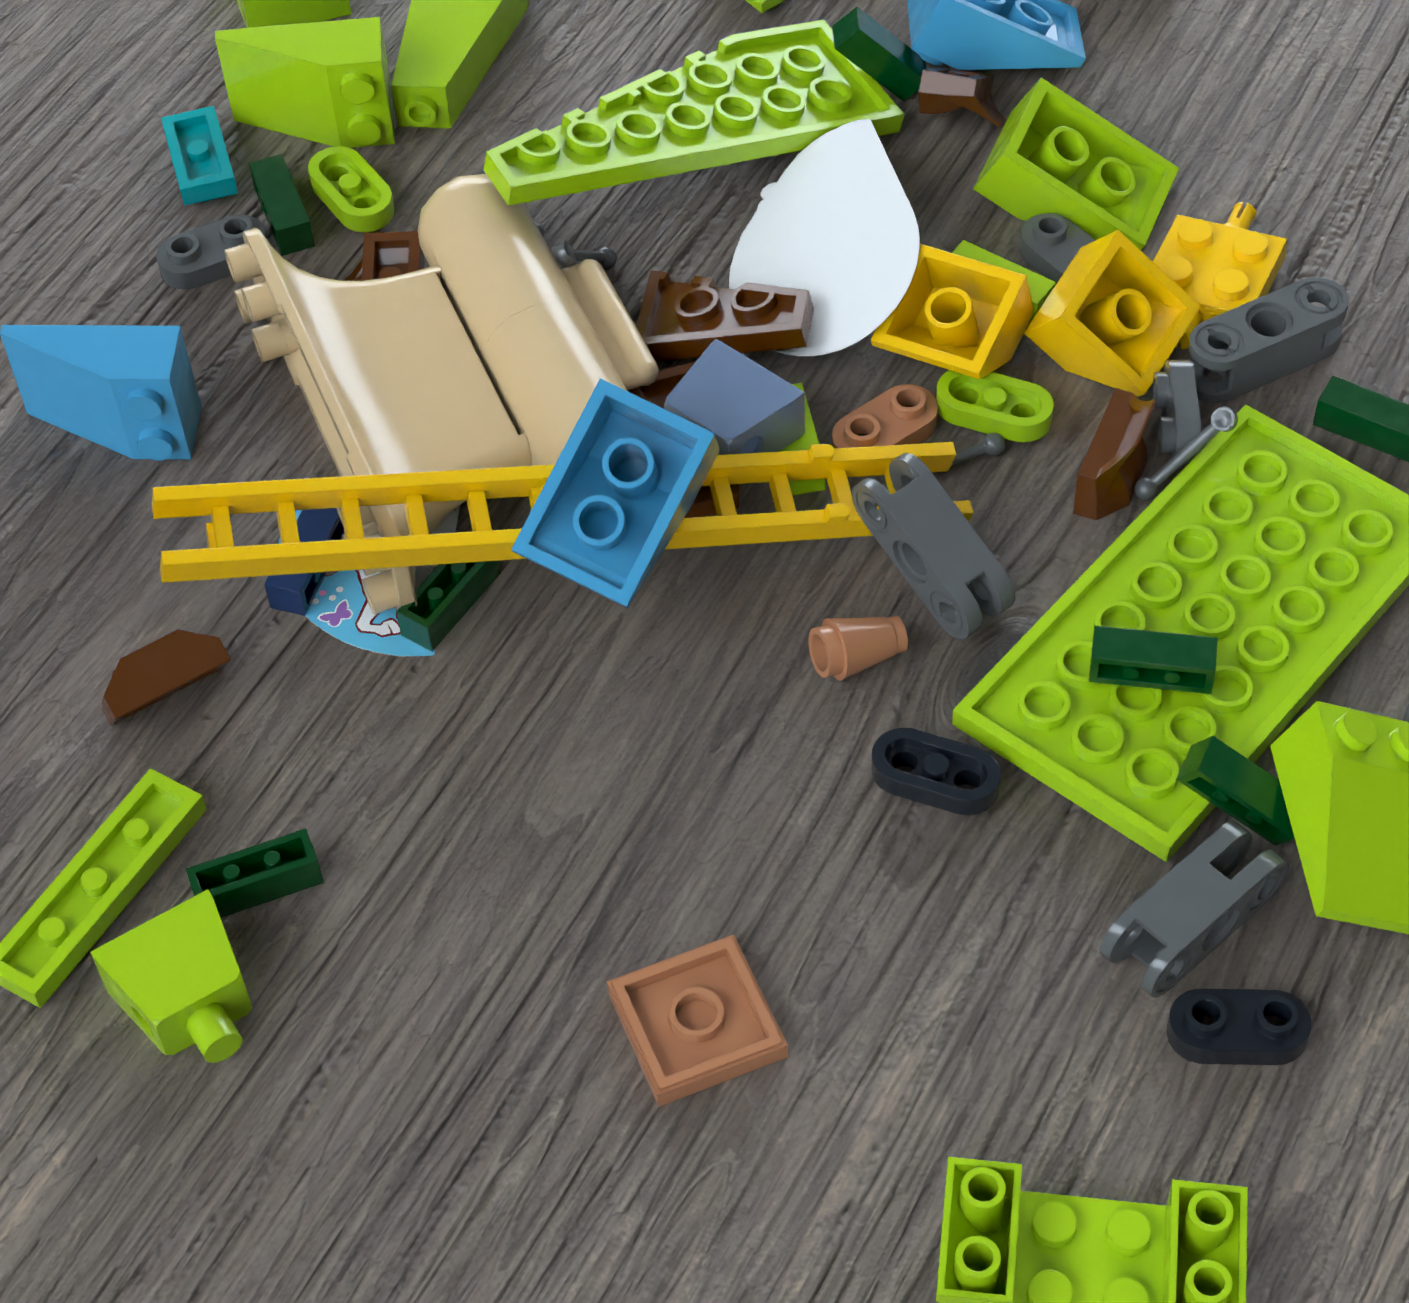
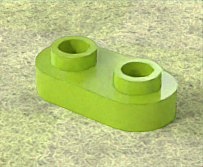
(351, 189)
(995, 405)

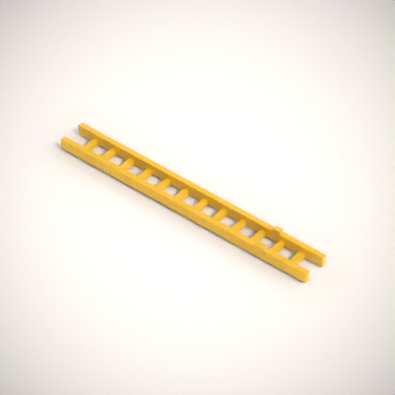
(420, 548)

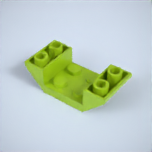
(1085, 1249)

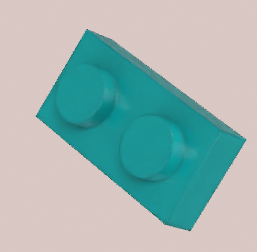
(199, 155)

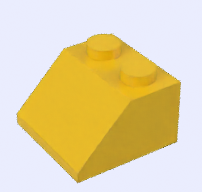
(958, 314)
(1113, 316)

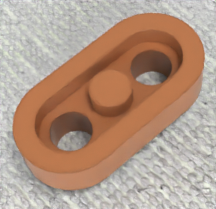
(893, 418)

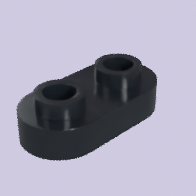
(937, 771)
(1240, 1028)

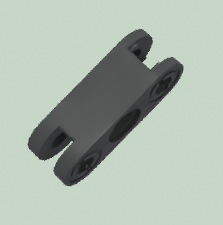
(1268, 338)
(934, 547)
(1194, 908)

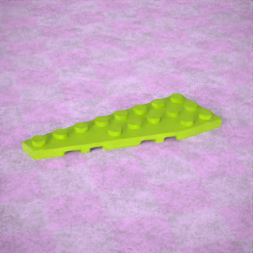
(737, 104)

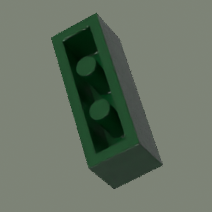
(878, 53)
(281, 205)
(1364, 417)
(444, 600)
(1153, 659)
(1237, 788)
(258, 873)

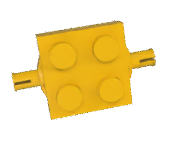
(1220, 262)

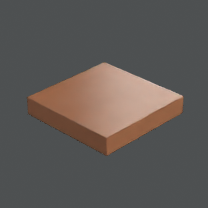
(697, 1020)

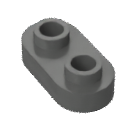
(1051, 243)
(199, 255)
(1177, 394)

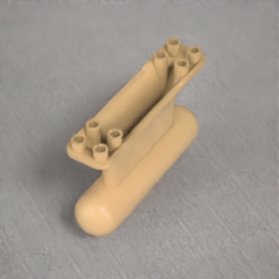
(446, 362)

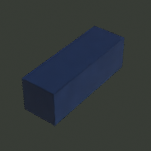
(296, 591)

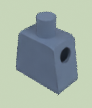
(739, 402)

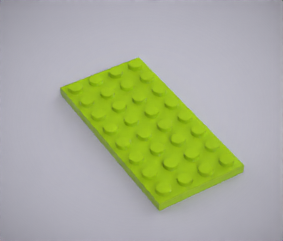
(1248, 545)

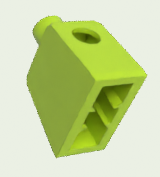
(179, 979)

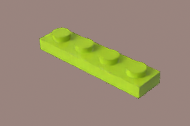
(96, 886)

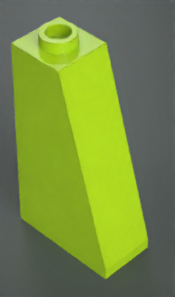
(447, 55)

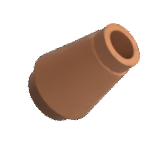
(854, 644)

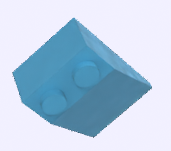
(996, 33)
(109, 385)
(617, 493)

